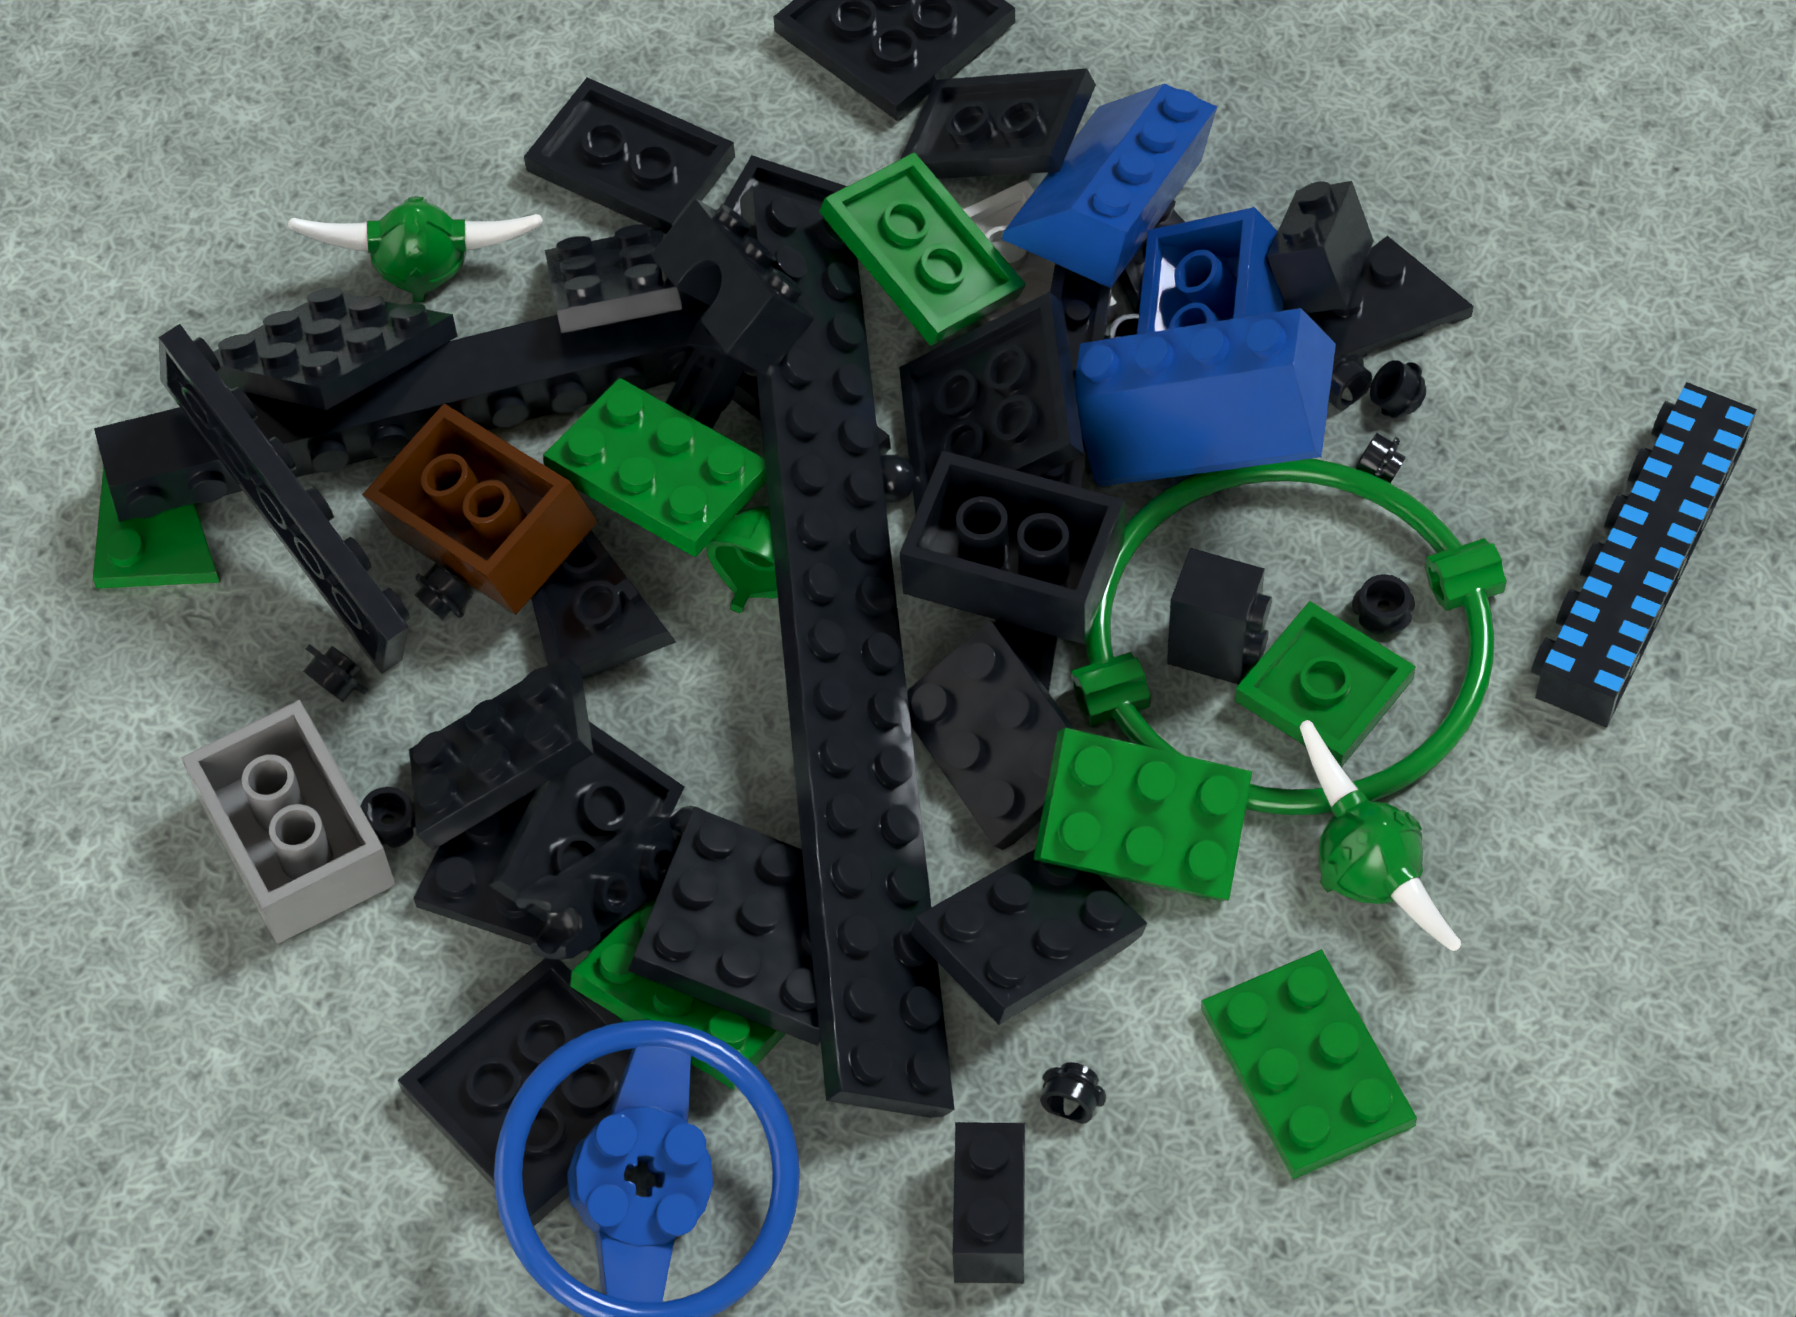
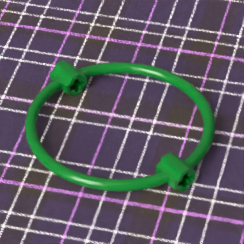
(1456, 575)

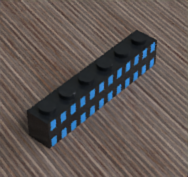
(1644, 554)

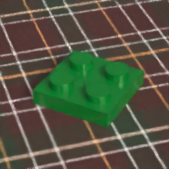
(1325, 676)

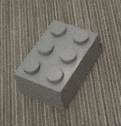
(289, 821)

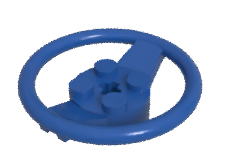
(650, 1127)

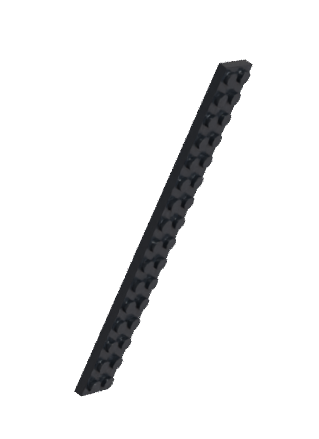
(847, 686)

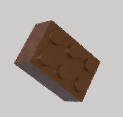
(480, 508)

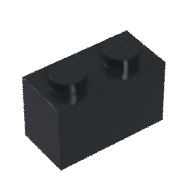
(1320, 247)
(1218, 616)
(989, 1203)

